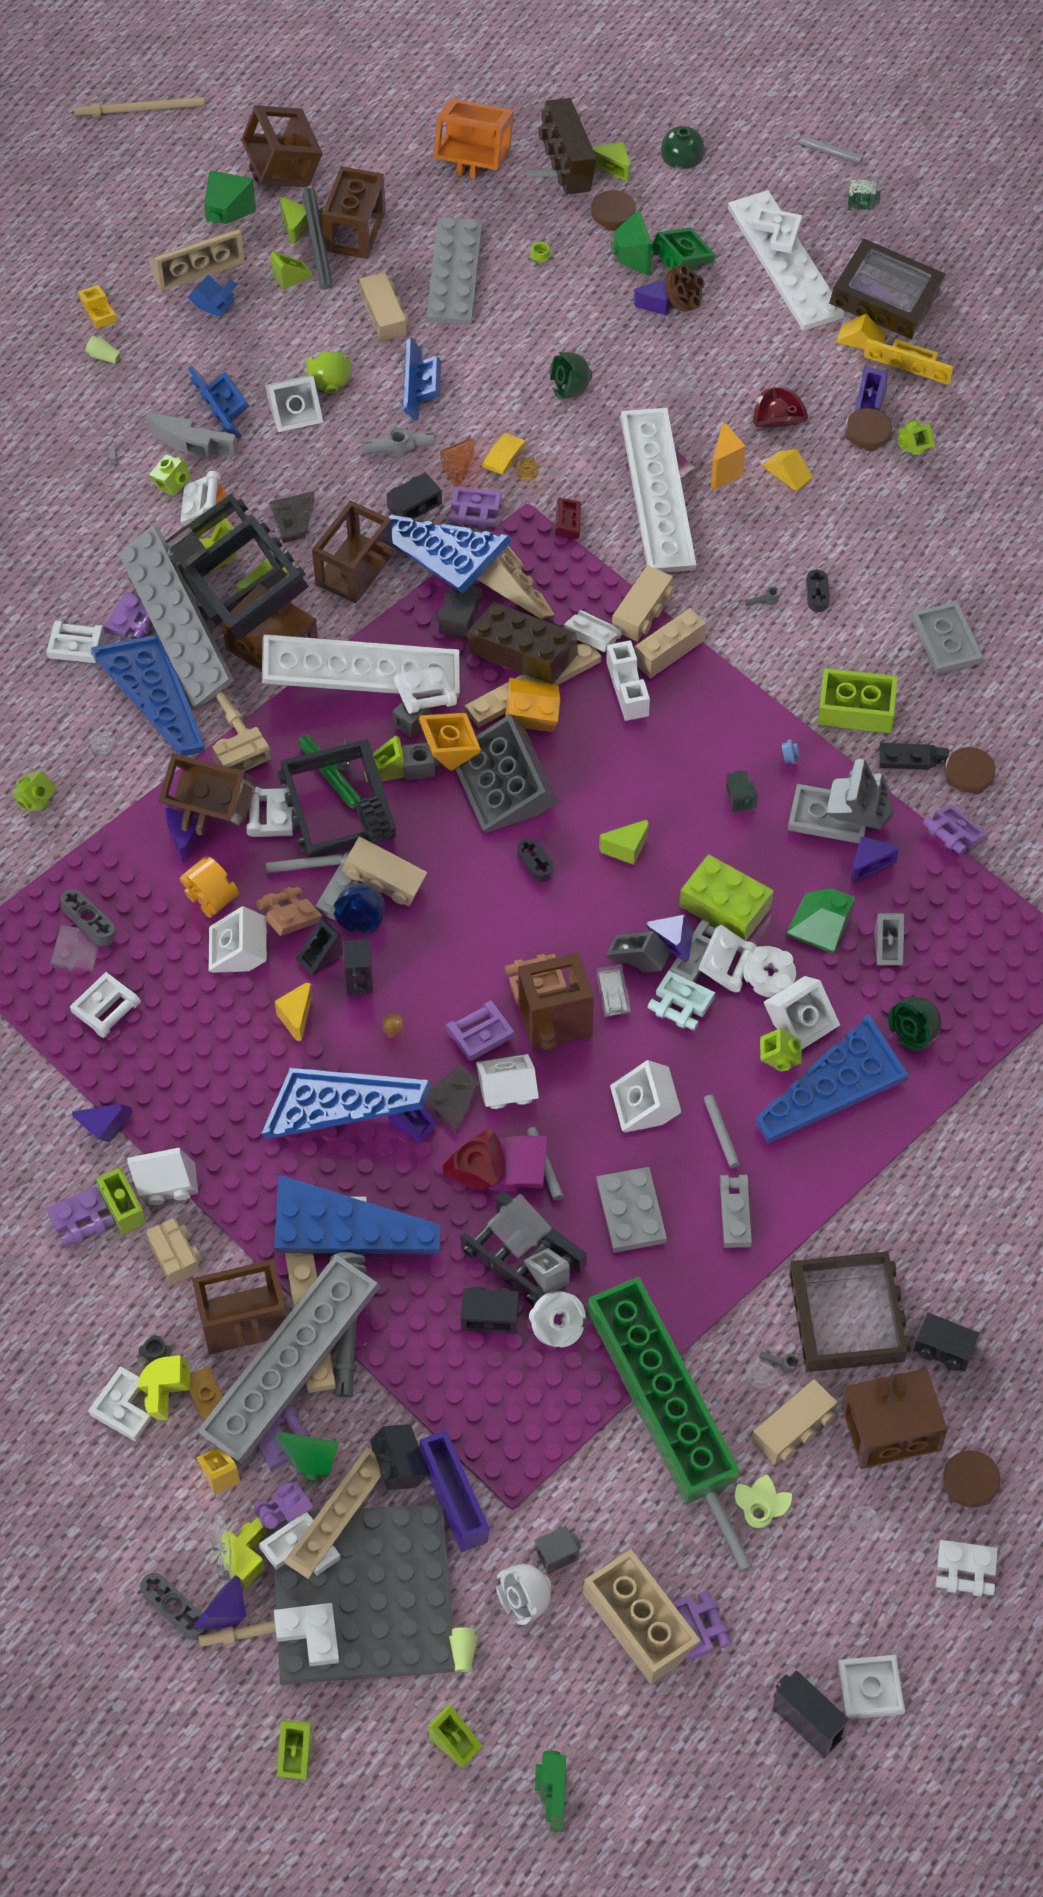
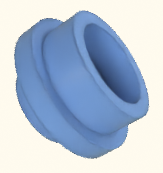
(790, 751)

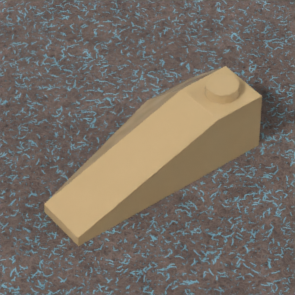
(508, 579)

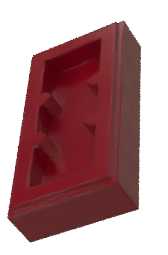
(568, 518)

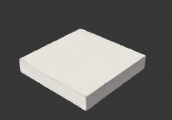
(871, 1687)

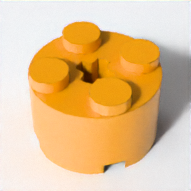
(209, 886)

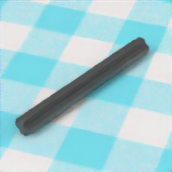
(317, 238)

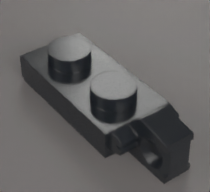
(911, 756)

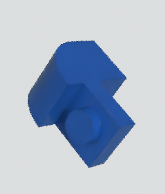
(212, 297)

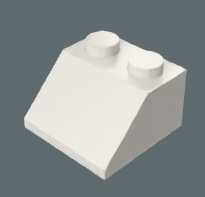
(294, 403)
(237, 942)
(803, 1010)
(507, 1081)
(645, 1097)
(163, 1176)

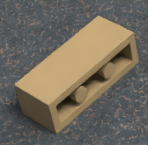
(383, 306)
(643, 603)
(670, 643)
(384, 871)
(795, 1422)

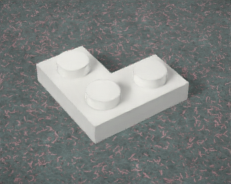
(781, 224)
(114, 1405)
(282, 1542)
(315, 1625)

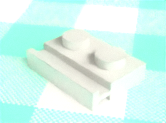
(593, 630)

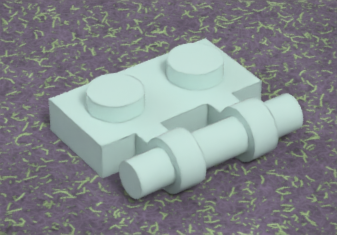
(682, 993)

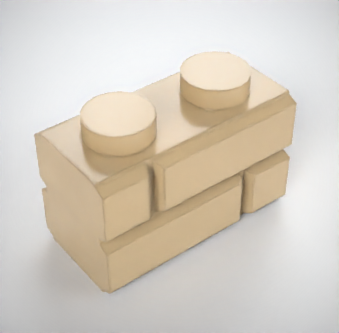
(242, 751)
(173, 1251)

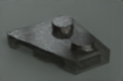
(293, 515)
(452, 1096)

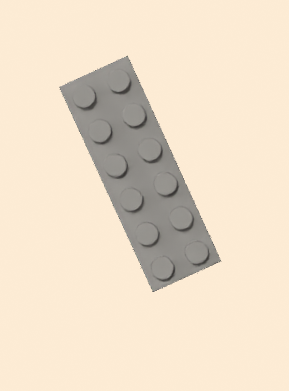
(454, 271)

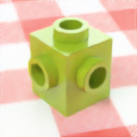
(916, 437)
(170, 474)
(33, 791)
(781, 1050)

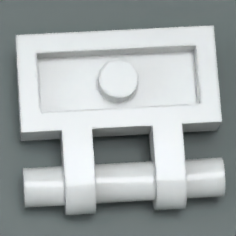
(968, 1560)

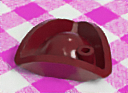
(779, 408)
(478, 1162)

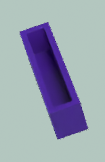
(454, 1491)

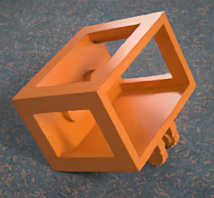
(474, 135)

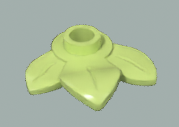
(762, 1498)

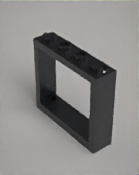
(206, 522)
(266, 604)
(321, 759)

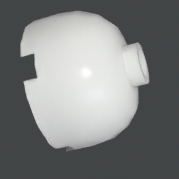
(521, 1587)

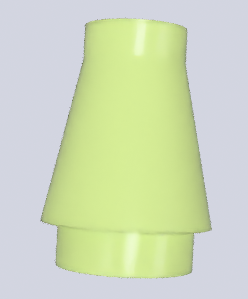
(102, 350)
(463, 1647)

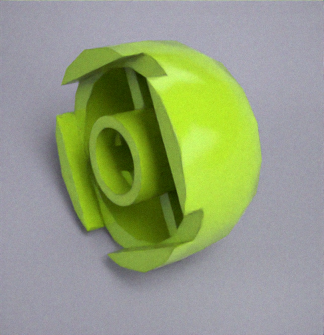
(330, 371)

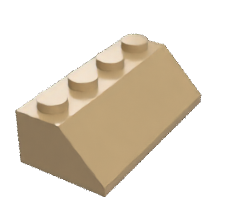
(197, 260)
(640, 1616)

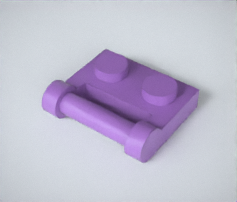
(483, 1036)

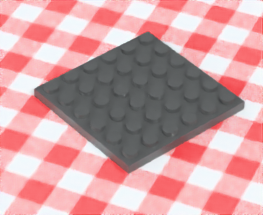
(384, 1596)

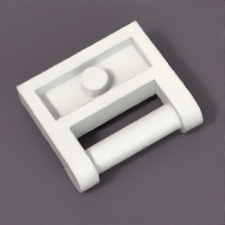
(199, 497)
(72, 646)
(421, 684)
(278, 814)
(720, 955)
(99, 999)

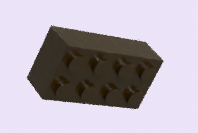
(567, 146)
(523, 643)

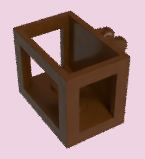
(281, 158)
(352, 204)
(358, 558)
(285, 622)
(208, 792)
(560, 1015)
(241, 1316)
(894, 1418)

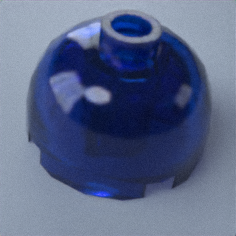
(360, 908)

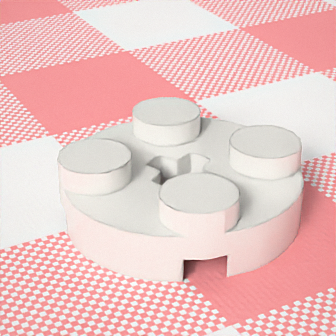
(774, 958)
(543, 1319)

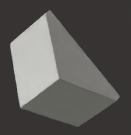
(889, 938)
(548, 1270)

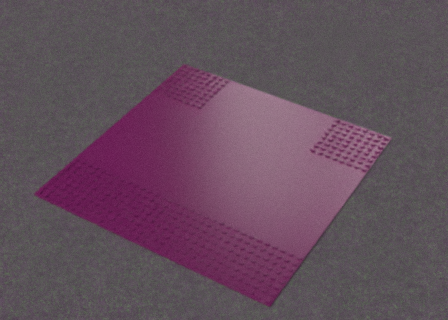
(212, 1054)

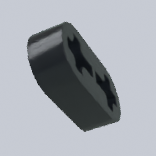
(822, 590)
(539, 857)

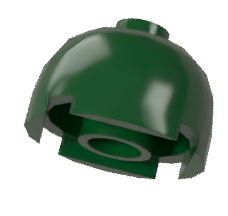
(682, 147)
(571, 370)
(915, 1022)

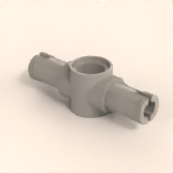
(399, 442)

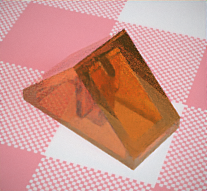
(457, 460)

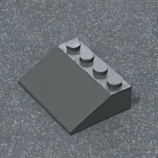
(506, 777)

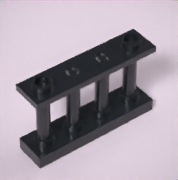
(552, 1240)

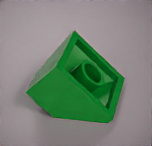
(228, 197)
(633, 244)
(822, 918)
(308, 1454)

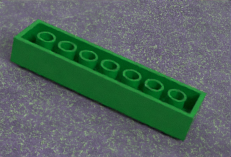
(662, 1390)

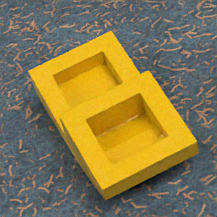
(97, 306)
(502, 454)

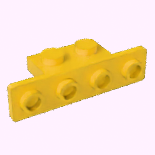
(909, 358)

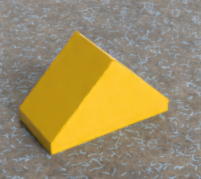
(858, 330)
(789, 468)
(294, 1009)
(219, 1470)

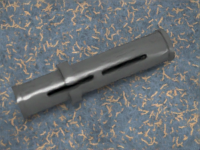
(345, 1367)

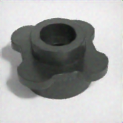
(152, 1343)

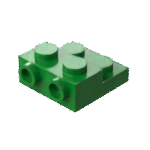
(681, 248)
(550, 1781)

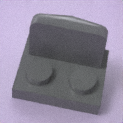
(861, 797)

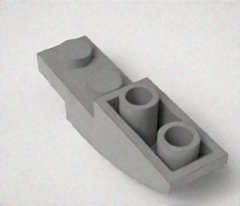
(184, 437)

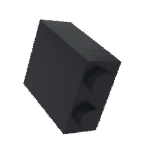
(810, 1713)

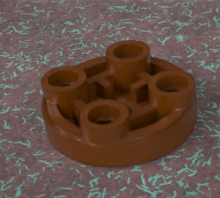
(612, 209)
(684, 288)
(868, 428)
(970, 770)
(971, 1479)

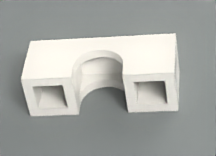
(624, 674)

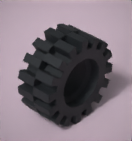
(373, 819)

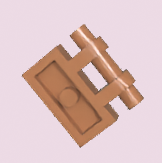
(292, 916)
(545, 983)

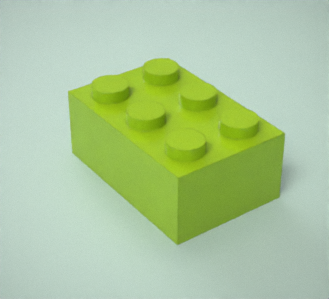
(857, 700)
(726, 897)

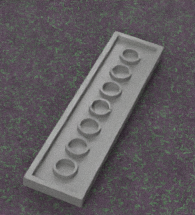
(176, 617)
(288, 1359)

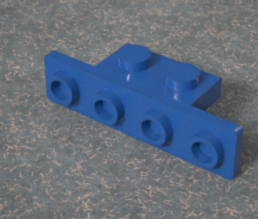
(421, 379)
(224, 398)

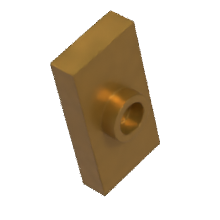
(204, 1392)

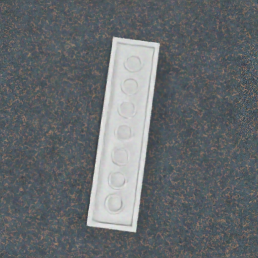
(791, 273)
(658, 490)
(350, 663)

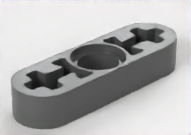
(90, 927)
(153, 1598)

